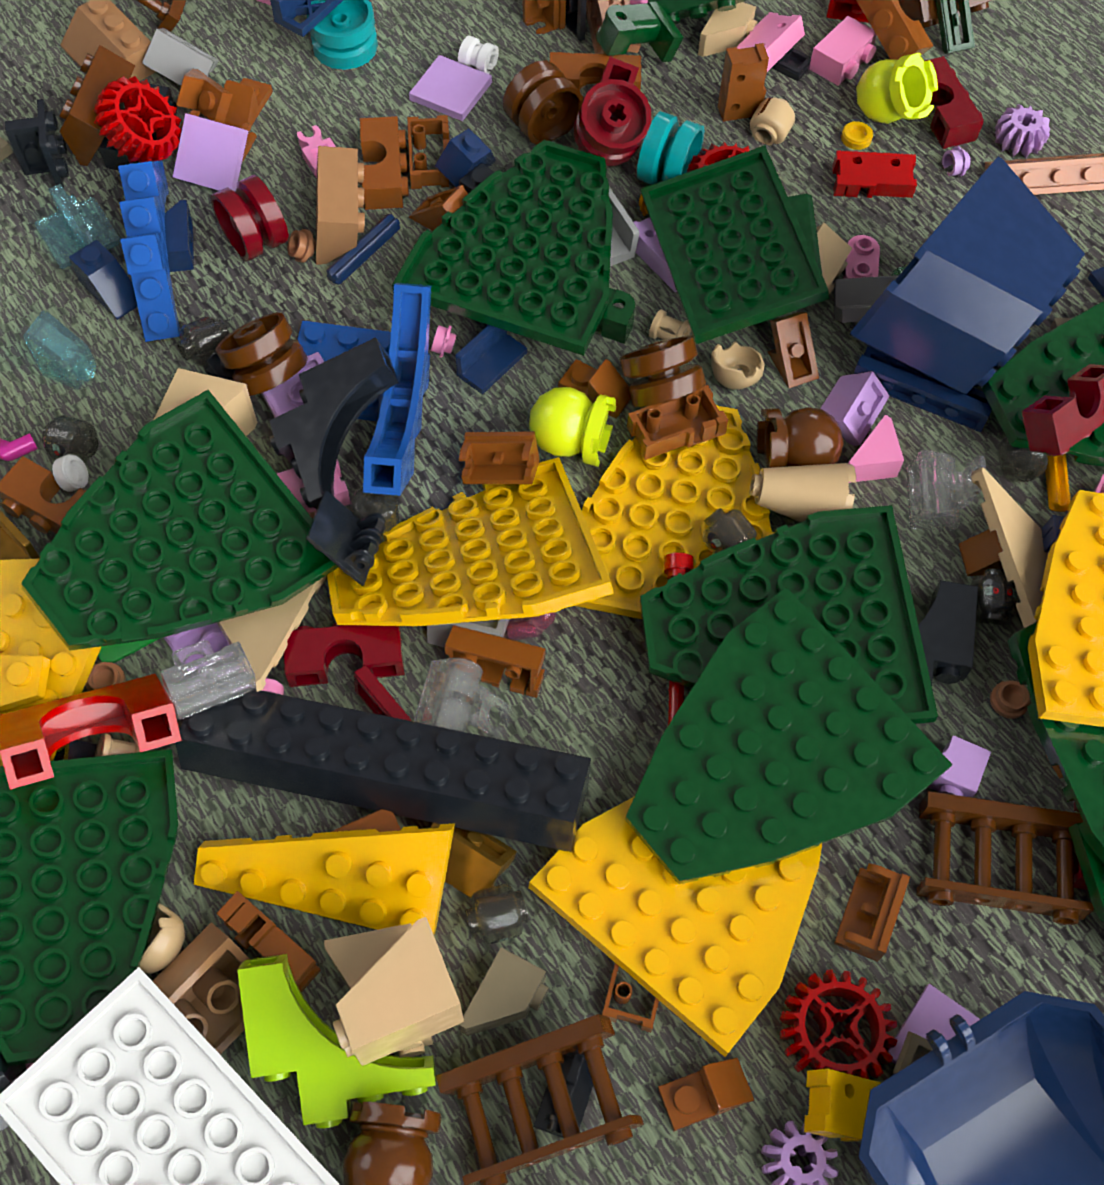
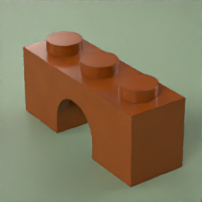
(895, 29)
(588, 68)
(383, 181)
(29, 490)

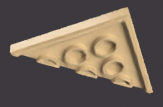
(1021, 542)
(267, 631)

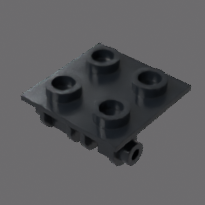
(346, 537)

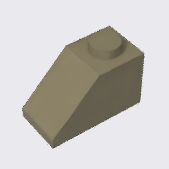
(505, 994)

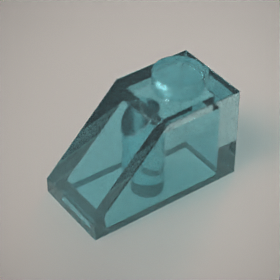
(59, 352)

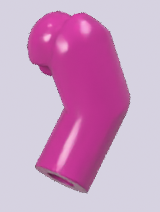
(17, 448)

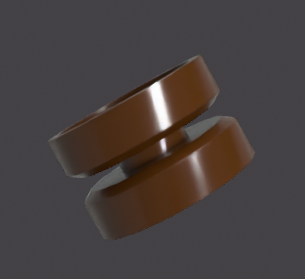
(542, 102)
(262, 353)
(663, 371)

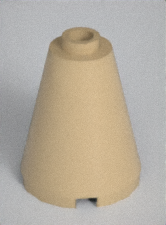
(804, 489)

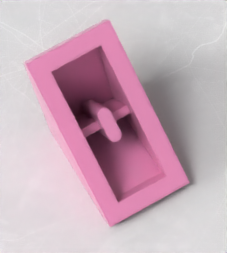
(879, 454)

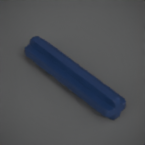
(366, 246)

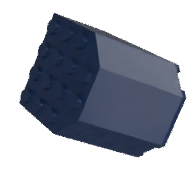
(975, 285)

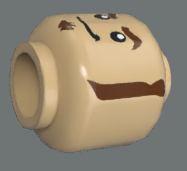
(772, 121)

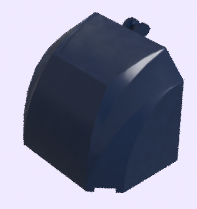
(996, 1102)

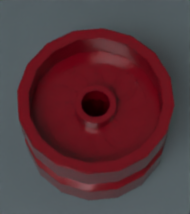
(612, 121)
(250, 217)

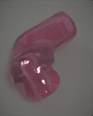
(530, 628)

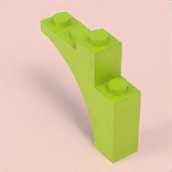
(291, 1037)

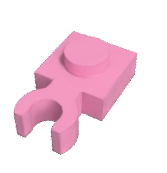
(310, 145)

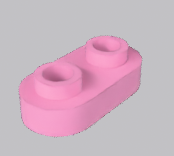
(862, 259)

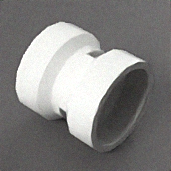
(477, 54)

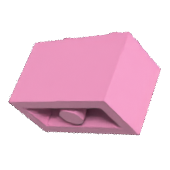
(843, 51)

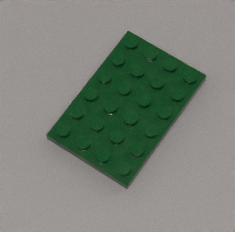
(733, 245)

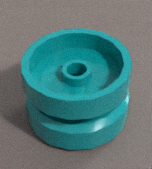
(345, 35)
(668, 148)

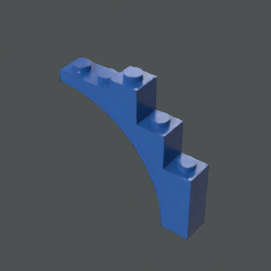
(146, 247)
(392, 448)

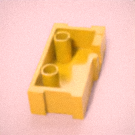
(837, 1104)

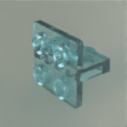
(74, 226)

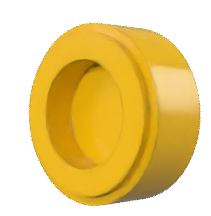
(857, 135)

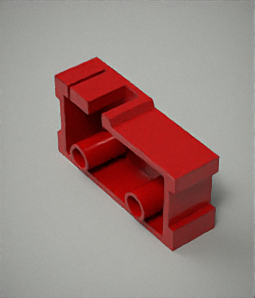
(879, 172)

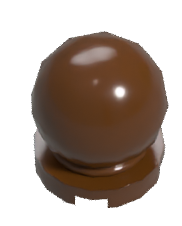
(799, 438)
(390, 1146)

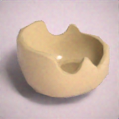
(727, 361)
(164, 941)

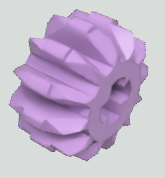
(1022, 130)
(806, 1147)

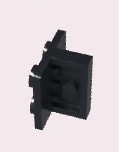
(38, 144)

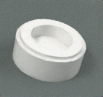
(70, 473)

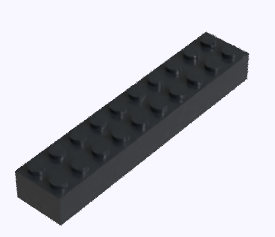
(390, 766)

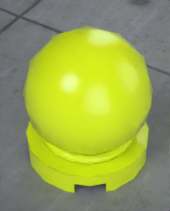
(897, 89)
(572, 424)

